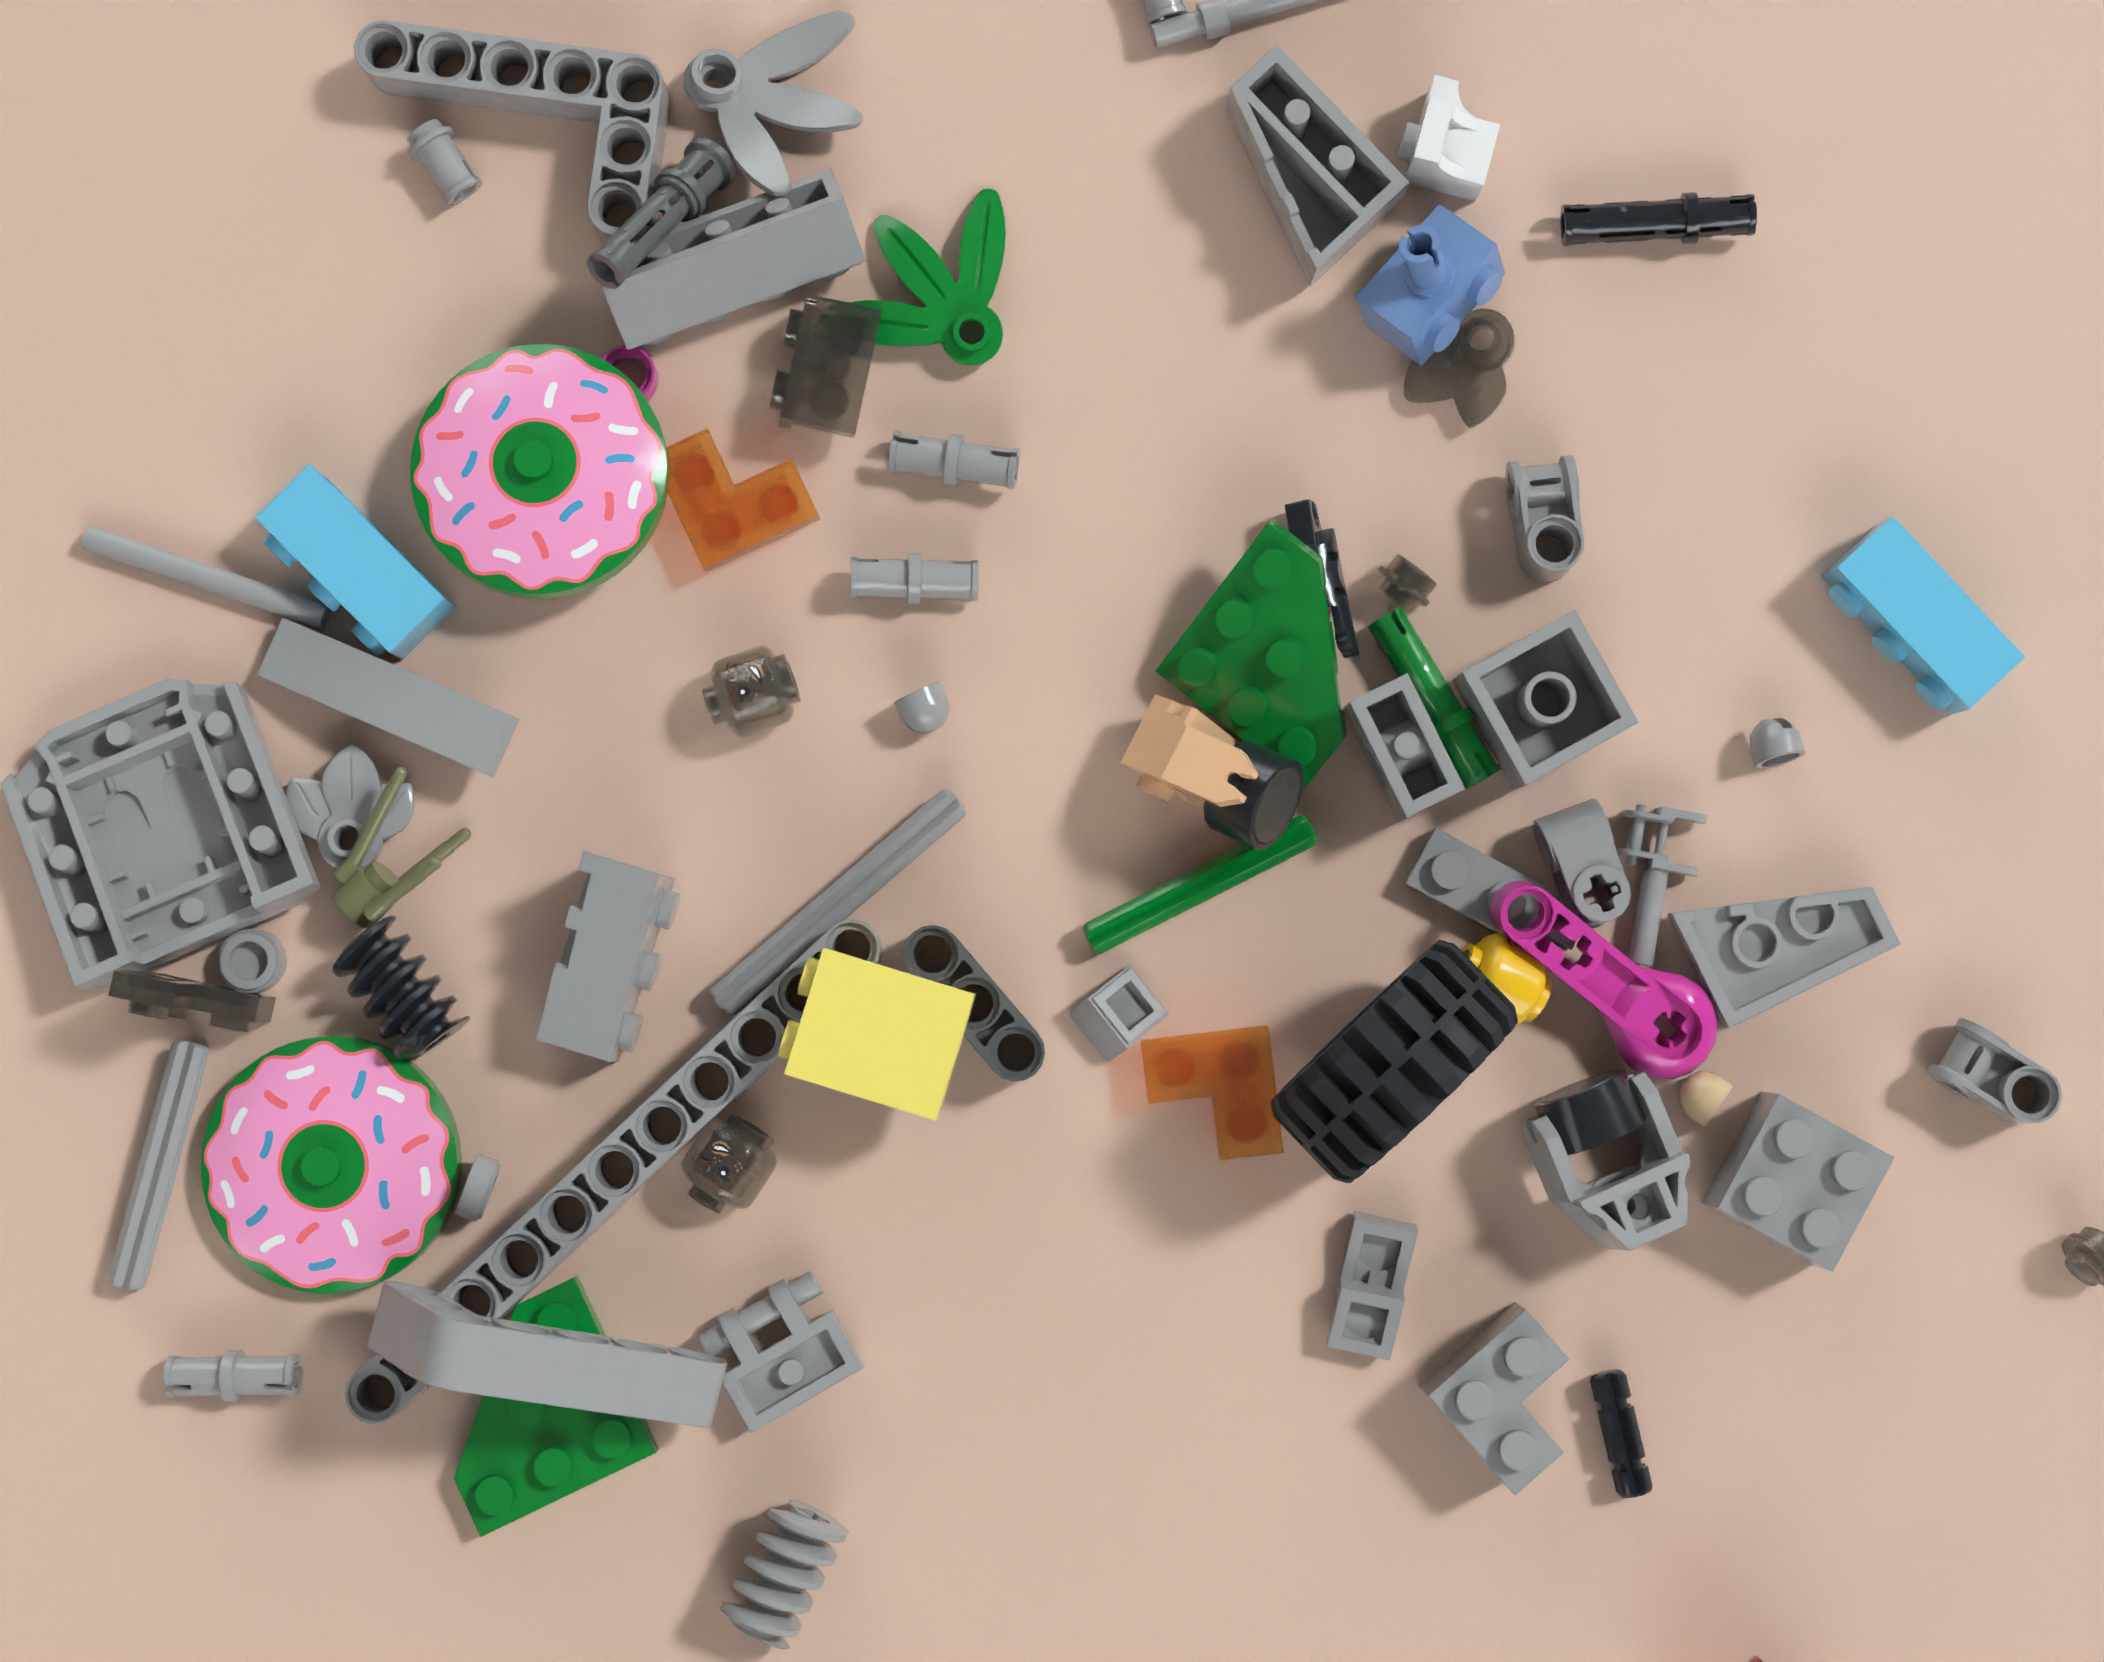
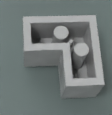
(1484, 1391)

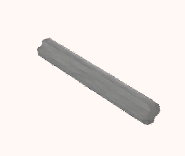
(158, 1165)

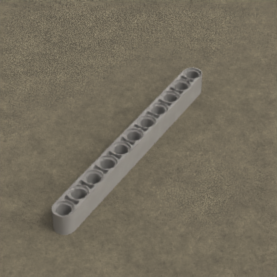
(588, 1183)

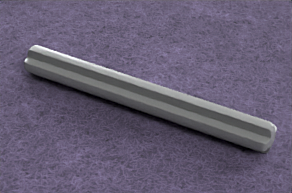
(838, 902)

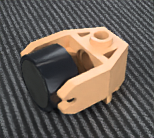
(1239, 785)

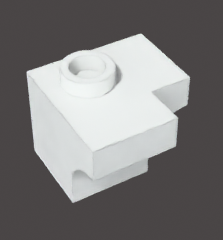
(1449, 145)

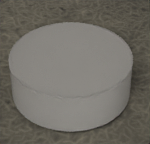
(251, 961)
(478, 1187)

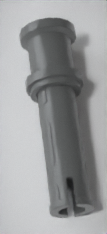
(618, 255)

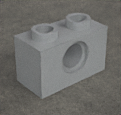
(1403, 747)

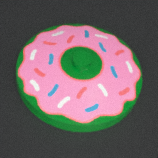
(539, 471)
(330, 1164)

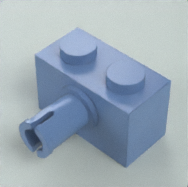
(1431, 285)

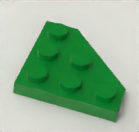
(1267, 653)
(536, 1452)

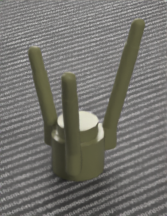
(375, 889)

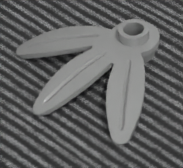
(753, 94)

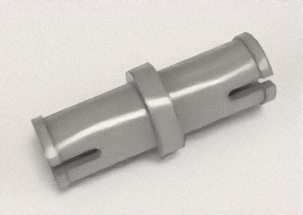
(954, 460)
(914, 578)
(233, 1375)

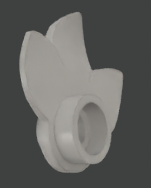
(345, 802)

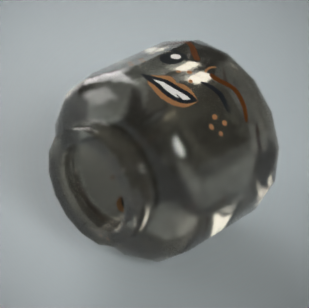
(752, 691)
(729, 1163)

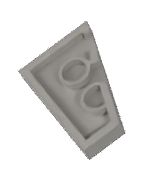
(1780, 947)

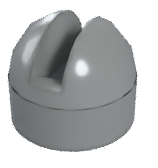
(924, 709)
(1775, 743)

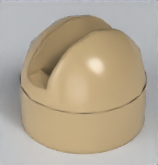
(1703, 1095)

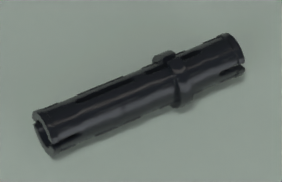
(1665, 219)

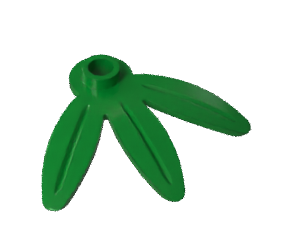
(946, 301)

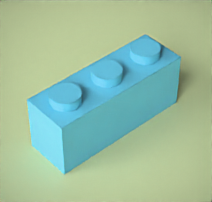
(353, 564)
(1921, 618)

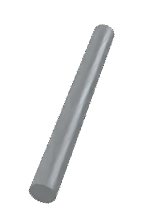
(205, 577)

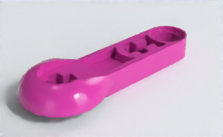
(1618, 988)

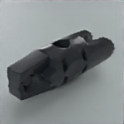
(1305, 525)

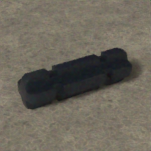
(1621, 1433)

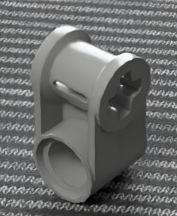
(1545, 503)
(1580, 849)
(1985, 1070)

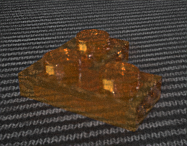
(728, 517)
(1229, 1068)

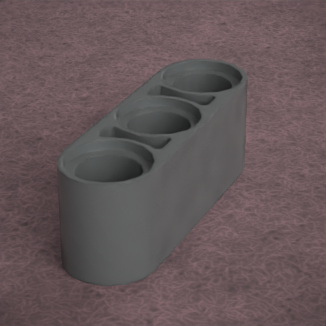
(1003, 1019)

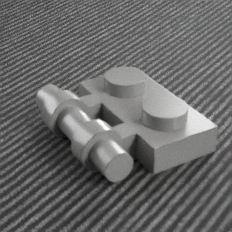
(791, 1369)

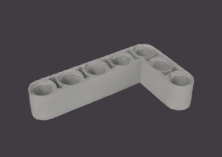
(537, 94)
(541, 1364)

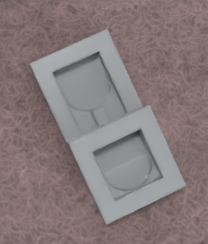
(1371, 1285)

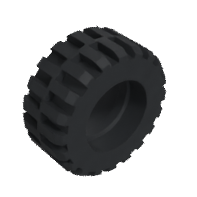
(1395, 1062)

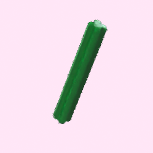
(1195, 887)

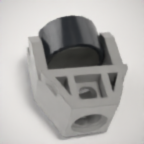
(1628, 1204)

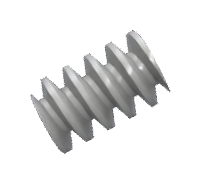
(785, 1573)

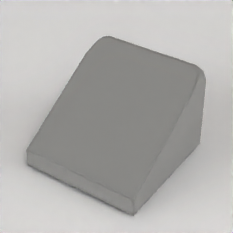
(1118, 1014)

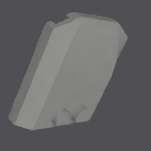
(157, 828)

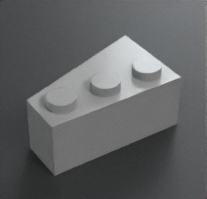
(1311, 161)
(607, 958)

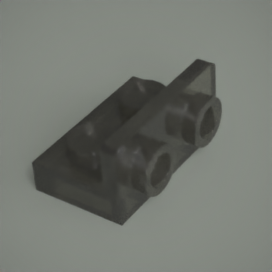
(828, 365)

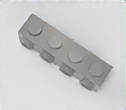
(737, 259)

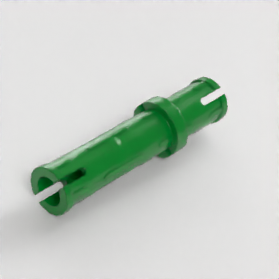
(1450, 720)

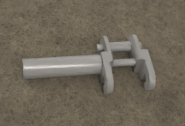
(1654, 877)

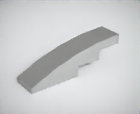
(388, 697)

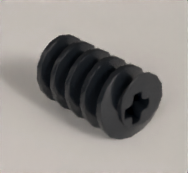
(397, 991)

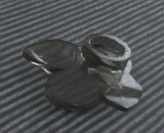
(1464, 373)

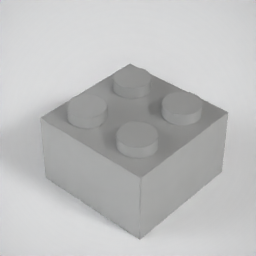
(1545, 700)
(1798, 1180)

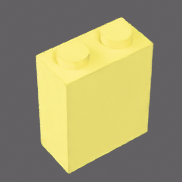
(876, 1033)

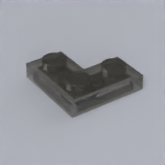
(168, 995)

